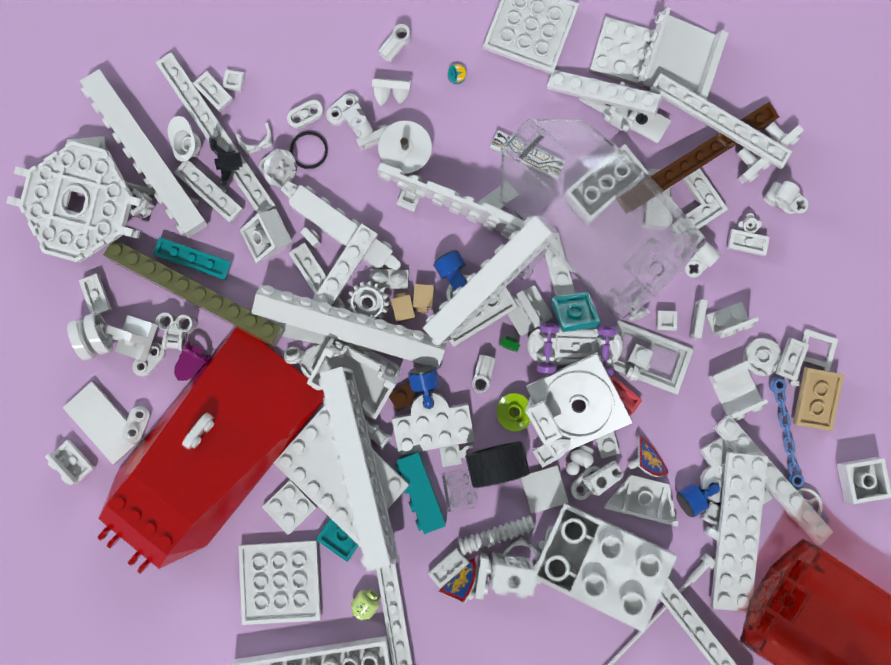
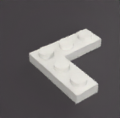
(706, 196)

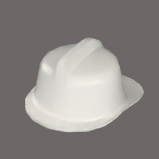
(183, 139)

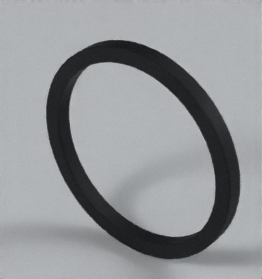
(315, 134)

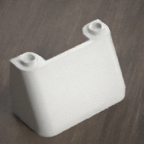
(372, 372)

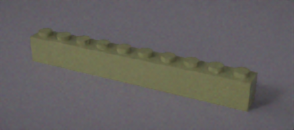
(194, 293)

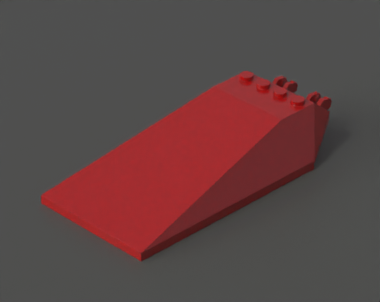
(178, 498)

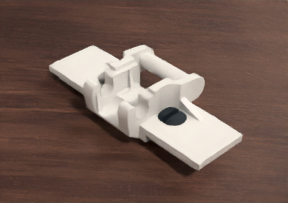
(625, 119)

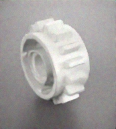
(373, 292)

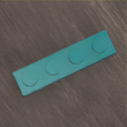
(192, 258)

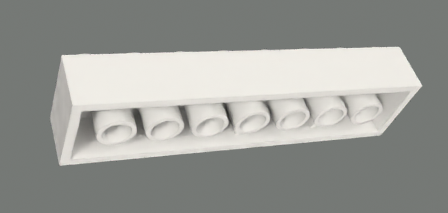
(491, 279)
(359, 652)

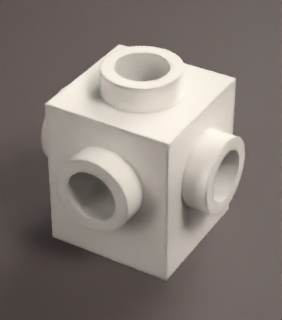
(140, 212)

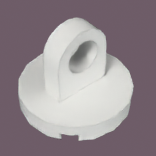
(278, 167)

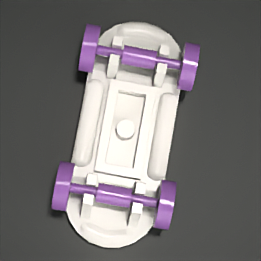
(553, 347)

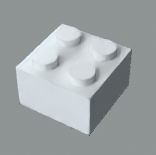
(864, 480)

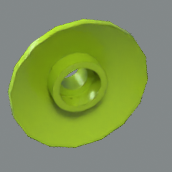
(507, 415)

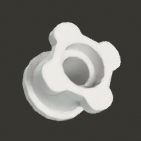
(638, 314)

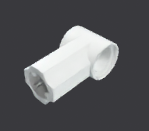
(393, 44)
(483, 372)

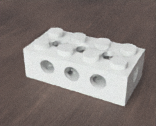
(512, 575)

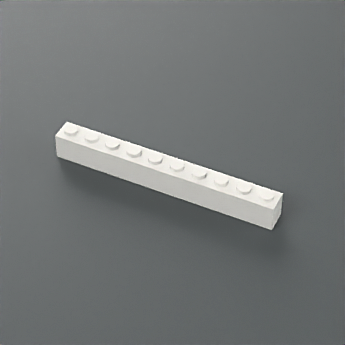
(144, 154)
(347, 326)

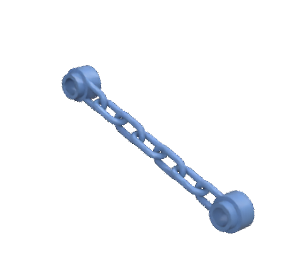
(792, 475)

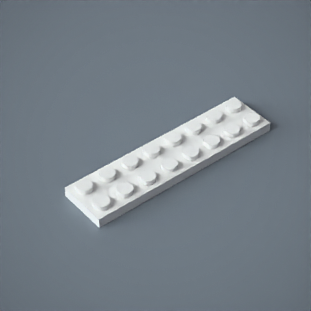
(738, 531)

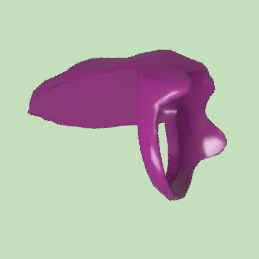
(190, 362)

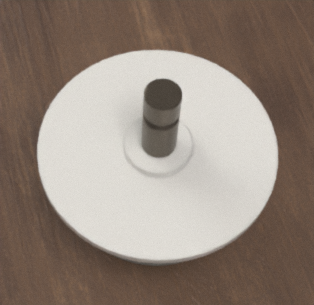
(405, 146)

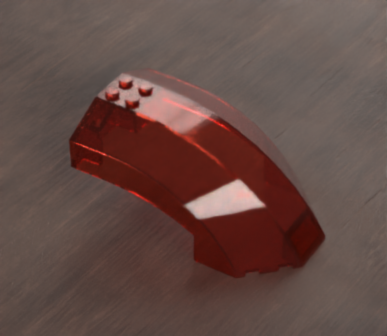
(818, 613)

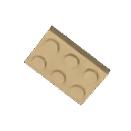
(818, 399)

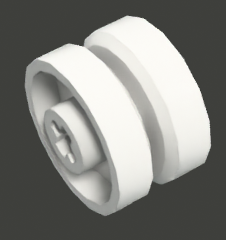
(89, 336)

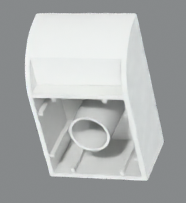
(605, 567)

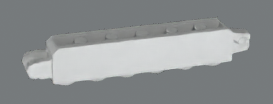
(336, 224)

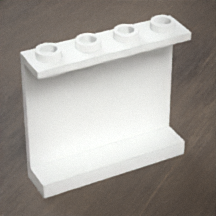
(682, 54)

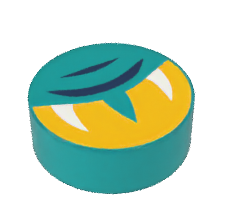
(456, 74)

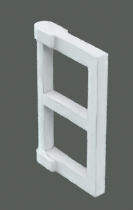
(827, 364)

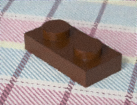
(403, 396)

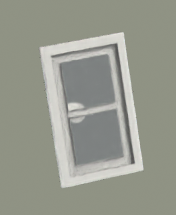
(667, 363)

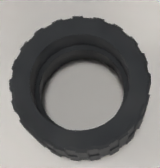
(497, 464)

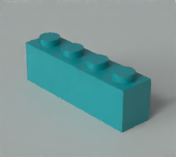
(421, 493)

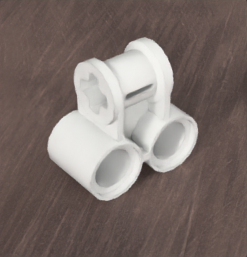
(786, 197)
(704, 256)
(175, 330)

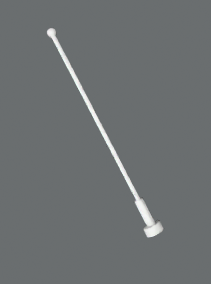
(707, 562)

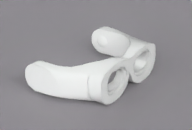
(266, 143)
(521, 541)

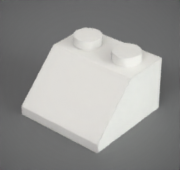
(265, 235)

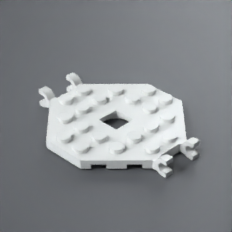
(48, 193)

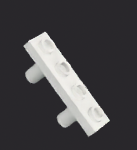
(755, 164)

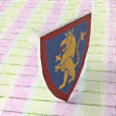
(648, 459)
(462, 584)

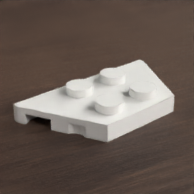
(644, 500)

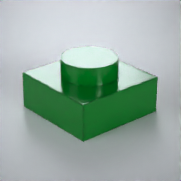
(509, 343)

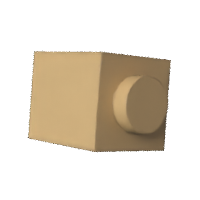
(423, 298)
(403, 307)

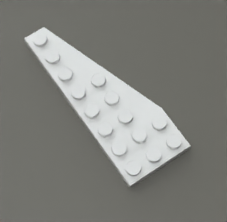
(486, 214)

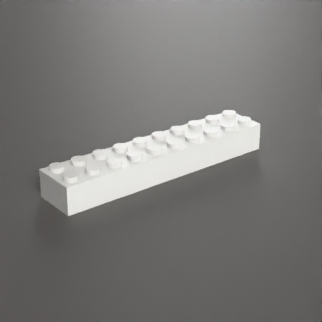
(359, 468)

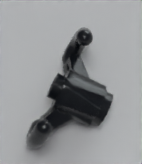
(225, 162)

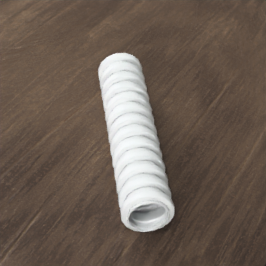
(497, 535)

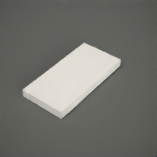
(100, 421)

